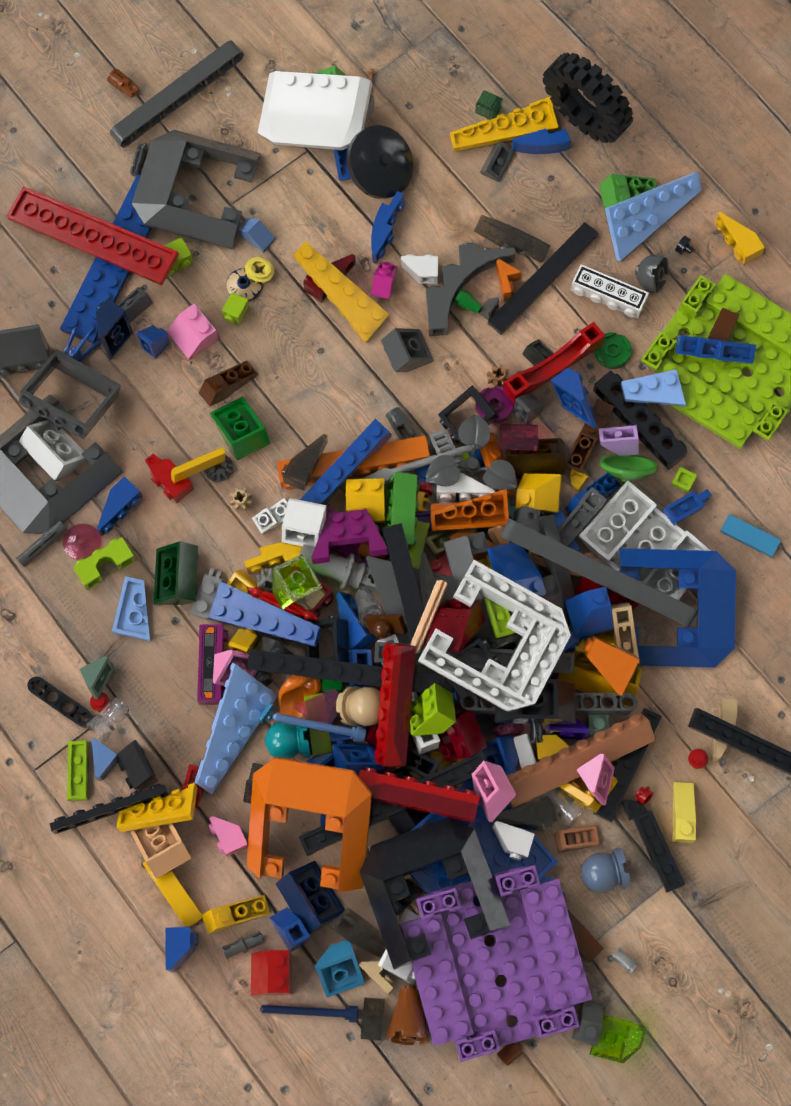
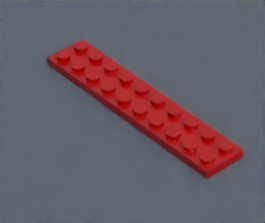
(92, 235)

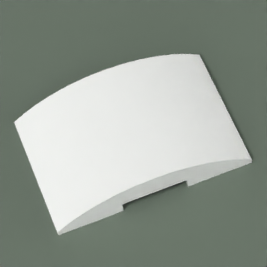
(635, 523)

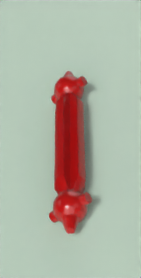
(295, 609)

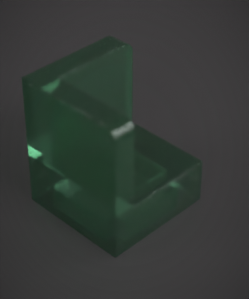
(488, 105)

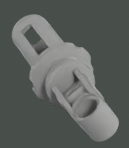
(342, 569)

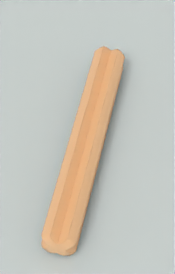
(428, 615)

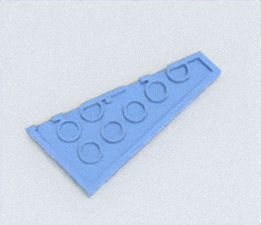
(642, 214)
(233, 725)

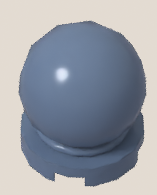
(603, 872)

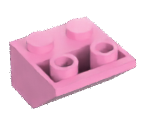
(493, 788)

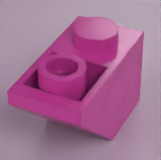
(384, 280)

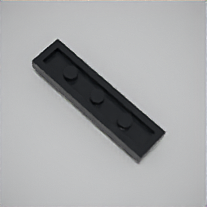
(658, 851)

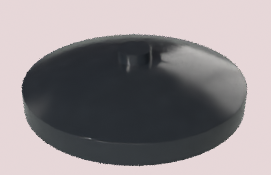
(380, 162)

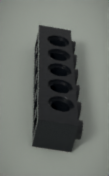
(628, 416)

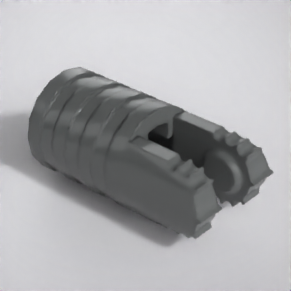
(398, 422)

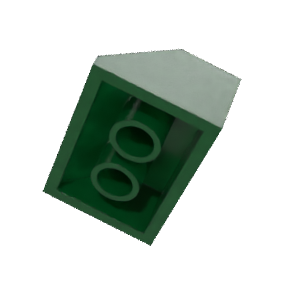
(176, 574)

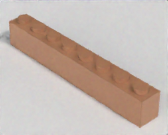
(562, 767)

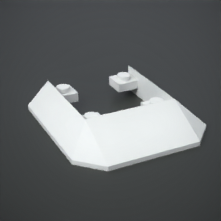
(535, 657)

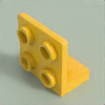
(579, 791)

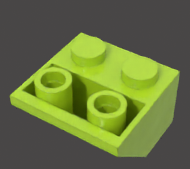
(432, 711)

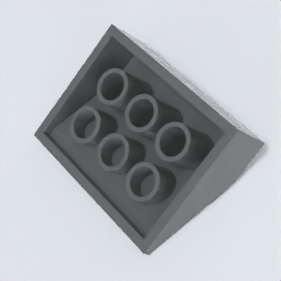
(22, 349)

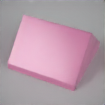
(223, 662)
(598, 777)

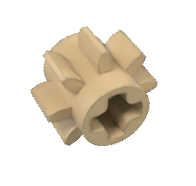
(240, 505)

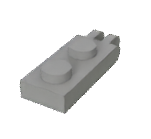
(206, 594)

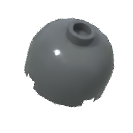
(651, 272)

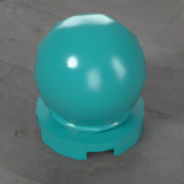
(287, 741)

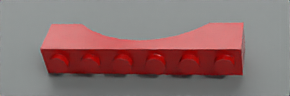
(577, 348)

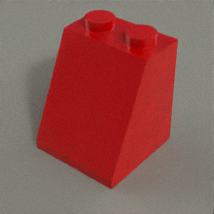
(271, 973)

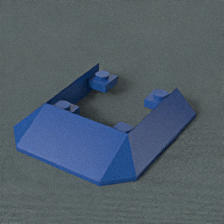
(715, 605)

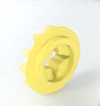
(259, 263)

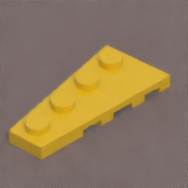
(160, 811)

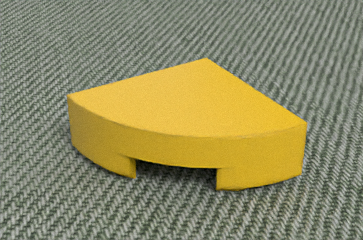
(577, 480)

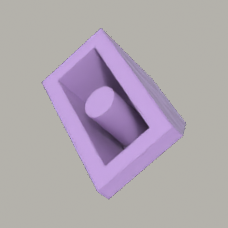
(620, 440)

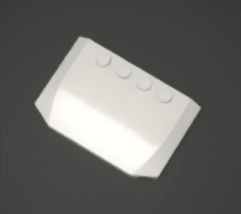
(314, 109)

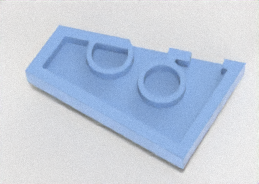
(655, 388)
(131, 614)

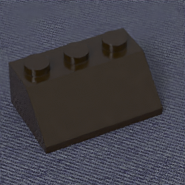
(546, 460)

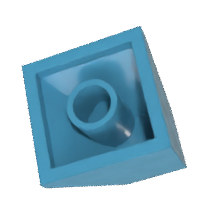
(339, 969)

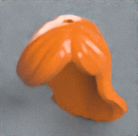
(293, 693)

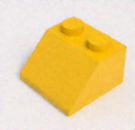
(367, 495)

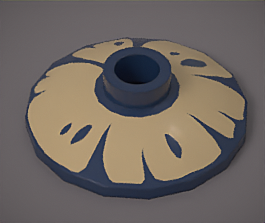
(248, 290)

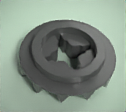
(221, 474)

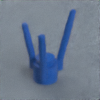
(75, 352)

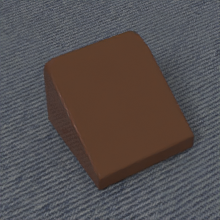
(509, 1053)

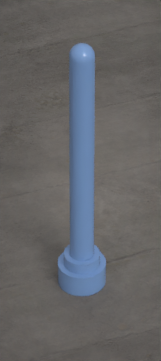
(356, 733)

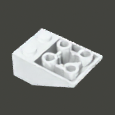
(463, 490)

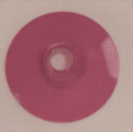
(78, 550)

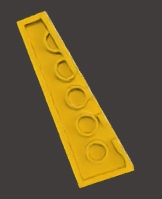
(506, 127)
(350, 300)

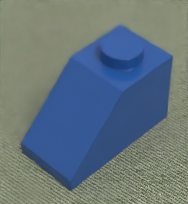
(153, 340)

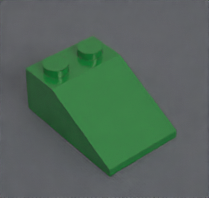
(240, 428)

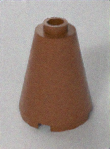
(408, 1019)

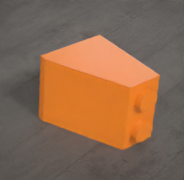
(612, 662)

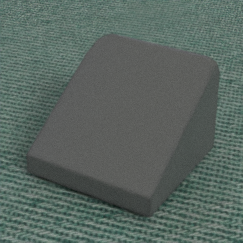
(489, 308)

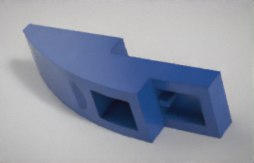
(383, 226)

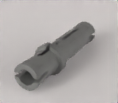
(40, 544)

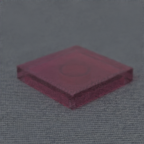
(518, 436)

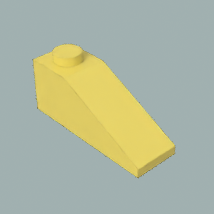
(683, 813)

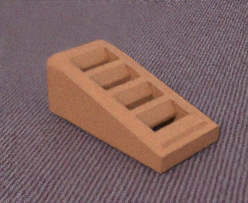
(561, 834)

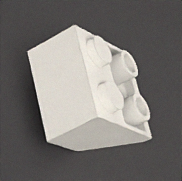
(303, 522)

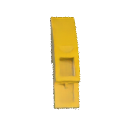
(272, 556)

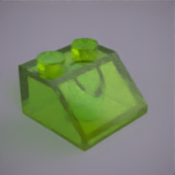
(293, 581)

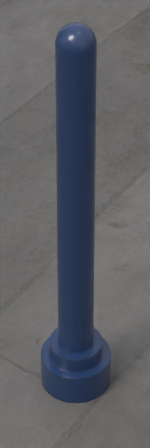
(349, 1013)

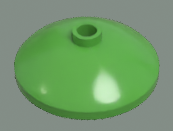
(628, 467)

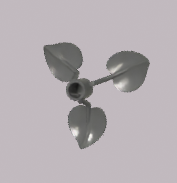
(445, 472)

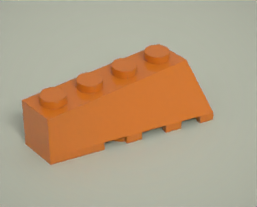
(474, 513)

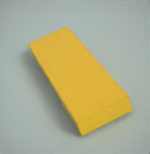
(198, 465)

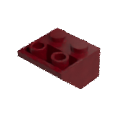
(462, 738)

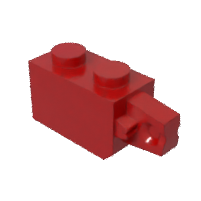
(161, 477)

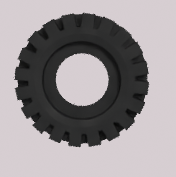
(611, 113)

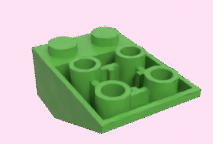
(621, 187)

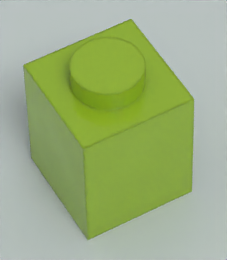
(235, 309)

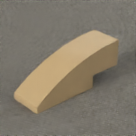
(728, 713)

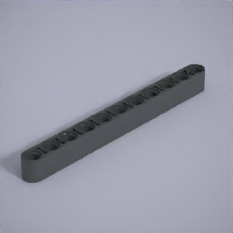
(598, 572)

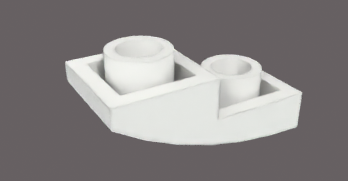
(271, 517)

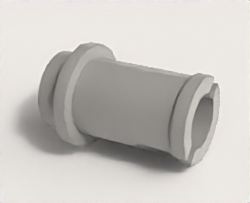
(624, 960)

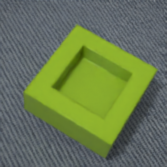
(683, 479)

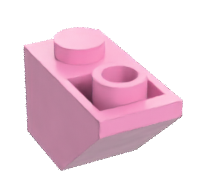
(229, 835)

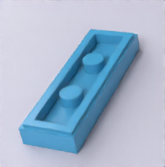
(750, 535)

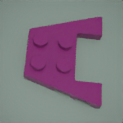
(345, 529)

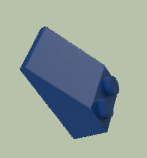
(574, 395)
(517, 566)

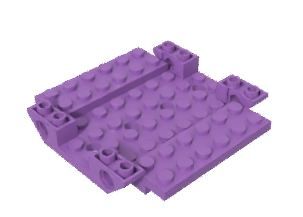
(533, 954)

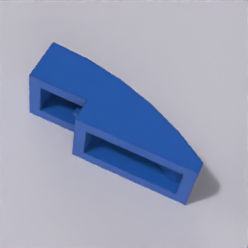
(542, 142)

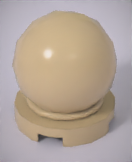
(358, 706)

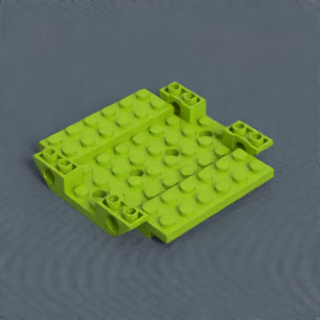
(715, 389)

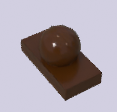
(385, 624)

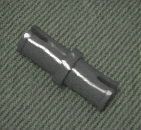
(243, 945)

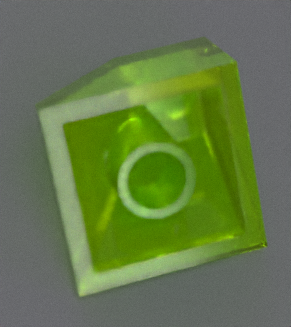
(618, 1039)

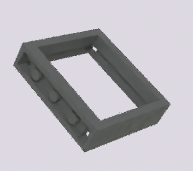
(79, 372)

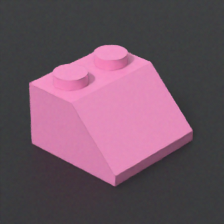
(192, 332)

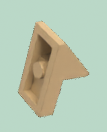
(373, 971)

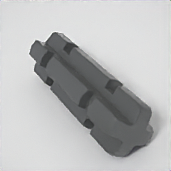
(138, 159)

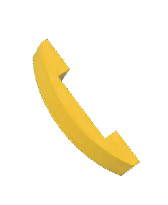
(177, 897)

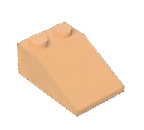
(161, 848)

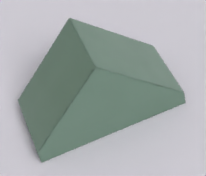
(97, 674)

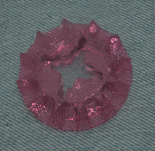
(508, 729)

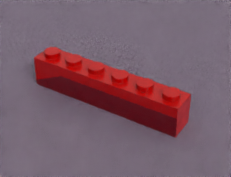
(395, 704)
(421, 796)

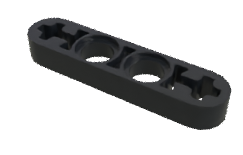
(60, 701)

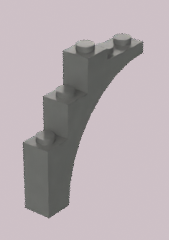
(455, 277)

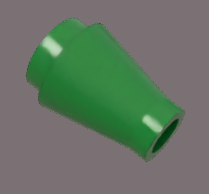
(467, 301)

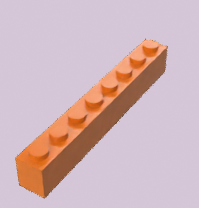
(389, 456)

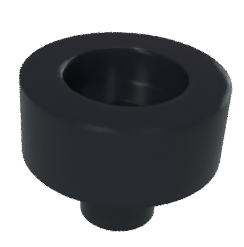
(683, 245)

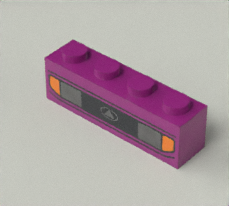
(210, 643)

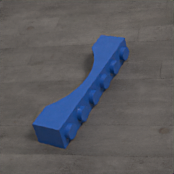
(360, 450)

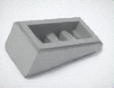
(441, 438)

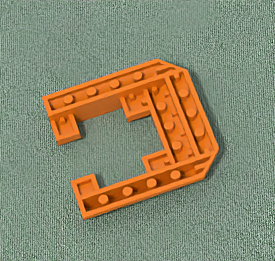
(315, 789)

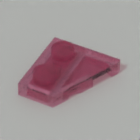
(320, 708)

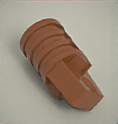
(123, 83)

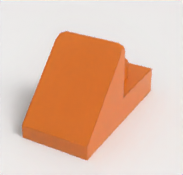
(506, 275)

